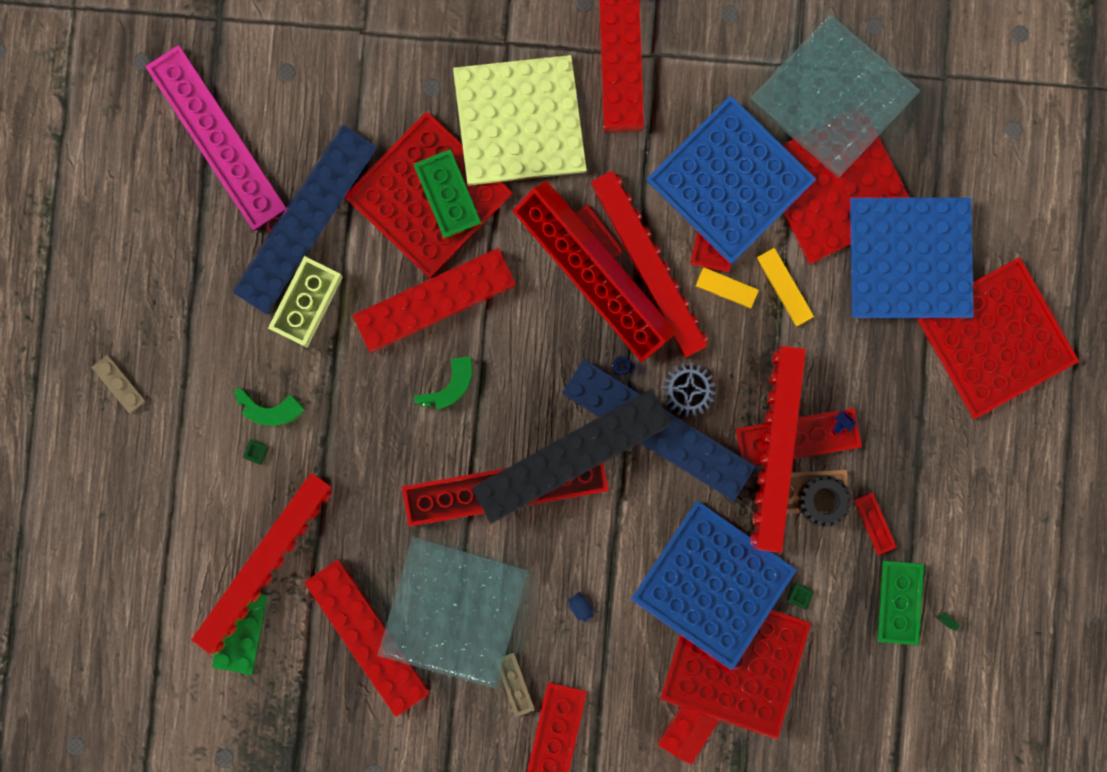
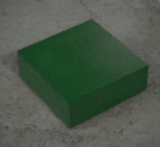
(255, 452)
(800, 596)
(947, 621)

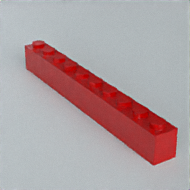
(648, 263)
(261, 565)

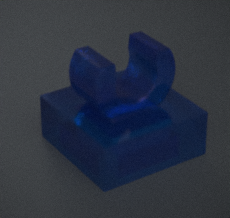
(844, 421)

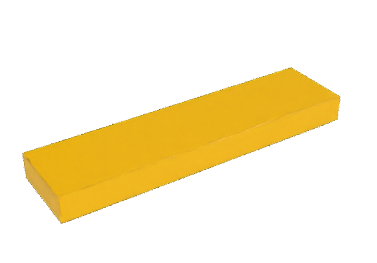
(785, 287)

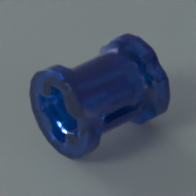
(627, 365)

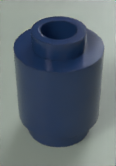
(581, 607)

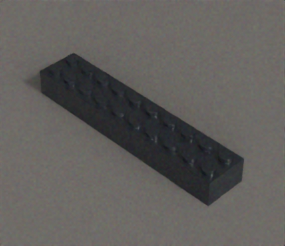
(571, 456)

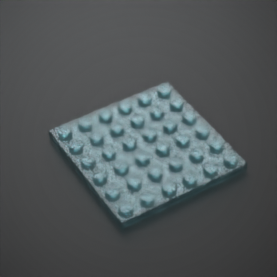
(834, 95)
(453, 613)

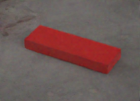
(592, 222)
(875, 523)

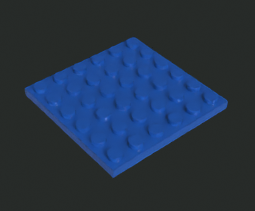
(730, 179)
(911, 258)
(713, 585)

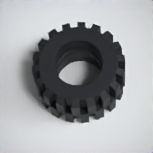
(841, 495)

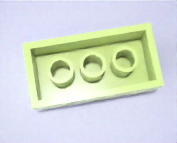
(305, 302)

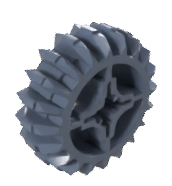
(671, 388)

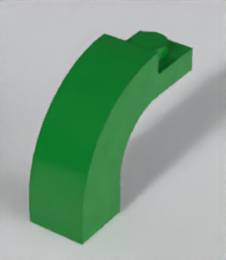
(456, 389)
(280, 415)

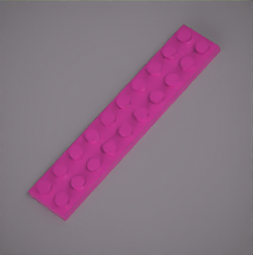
(216, 138)

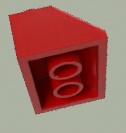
(687, 734)

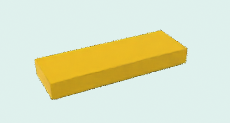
(727, 288)

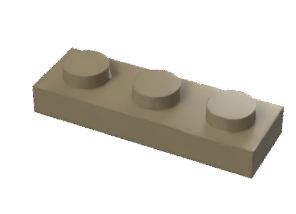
(118, 384)
(515, 686)

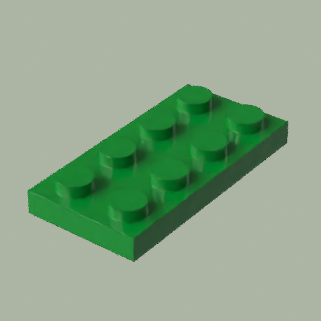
(447, 193)
(900, 603)
(242, 646)

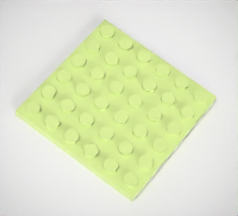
(519, 120)

